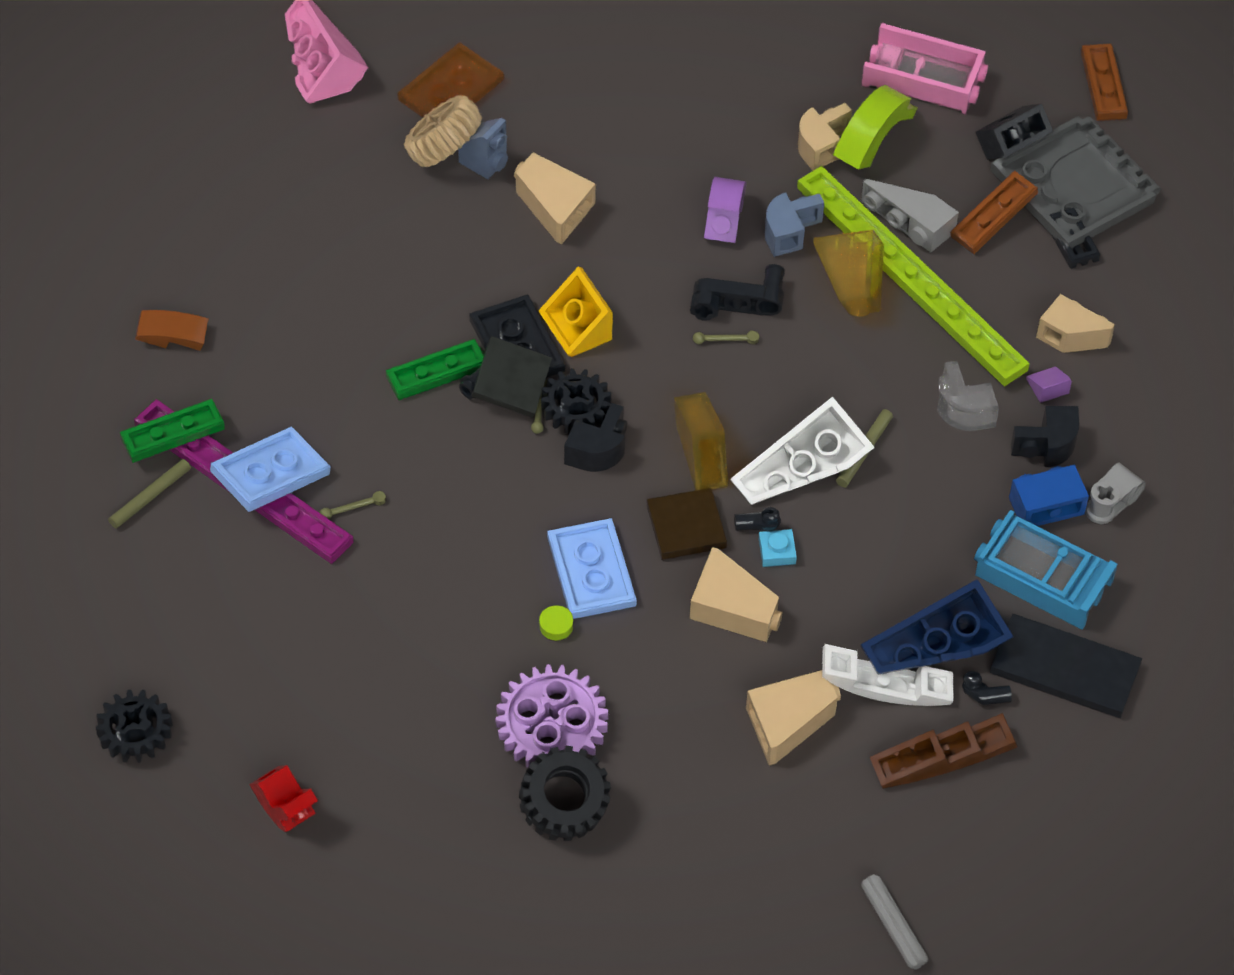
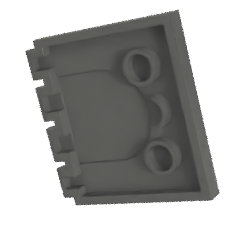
(1083, 172)

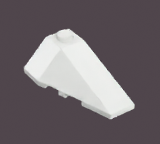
(809, 452)

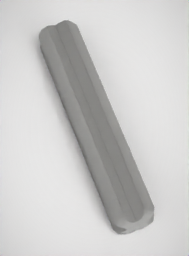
(894, 922)

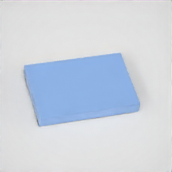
(270, 469)
(591, 568)

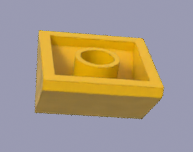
(578, 315)

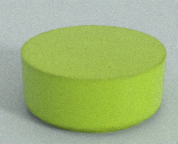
(556, 622)

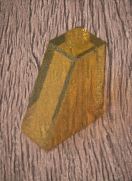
(854, 269)
(702, 440)

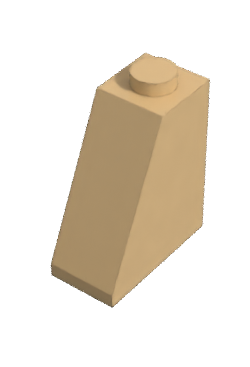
(554, 195)
(734, 599)
(790, 712)

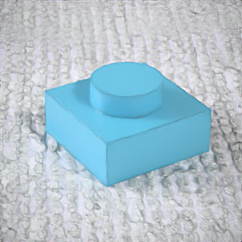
(777, 548)

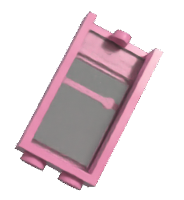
(925, 68)

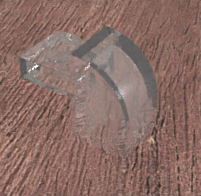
(965, 407)

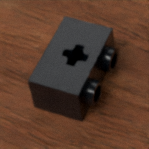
(1014, 131)

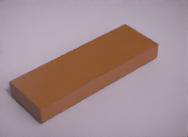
(1104, 82)
(994, 212)

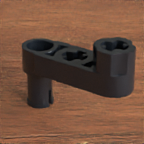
(715, 295)

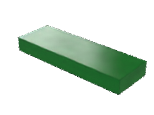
(435, 369)
(172, 430)

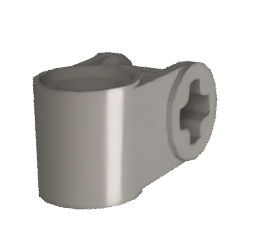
(1113, 494)

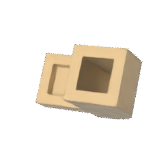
(821, 134)

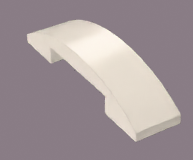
(906, 687)

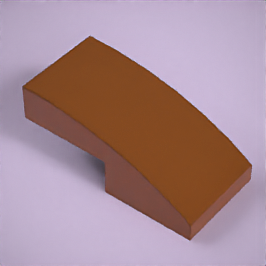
(165, 326)

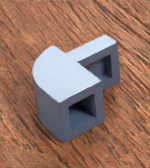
(787, 221)

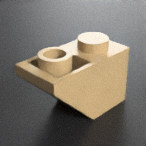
(1073, 327)

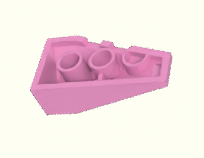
(322, 54)

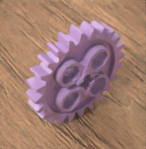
(551, 715)

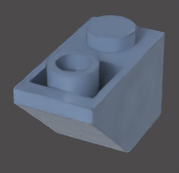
(486, 148)

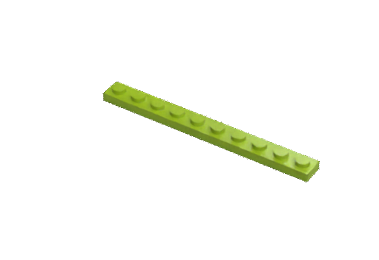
(919, 280)

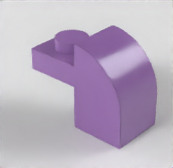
(724, 209)

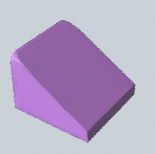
(1049, 384)

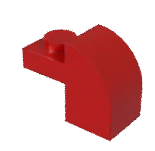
(284, 798)

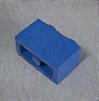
(1049, 495)

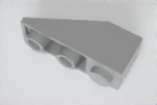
(913, 212)

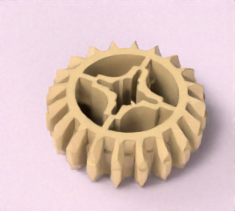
(443, 131)

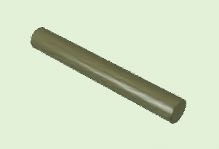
(872, 435)
(149, 493)

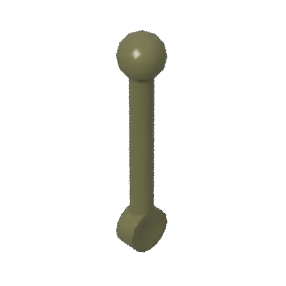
(752, 337)
(537, 427)
(378, 498)

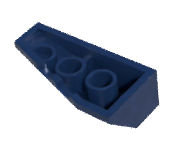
(946, 631)

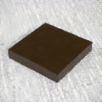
(686, 523)

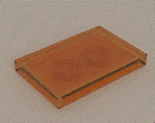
(452, 75)

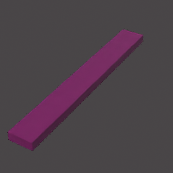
(285, 512)

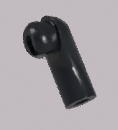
(766, 520)
(982, 693)

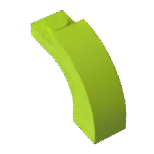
(871, 124)

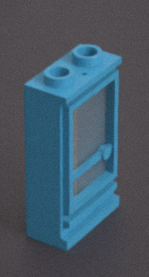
(1043, 569)

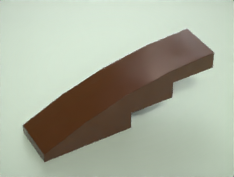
(943, 753)

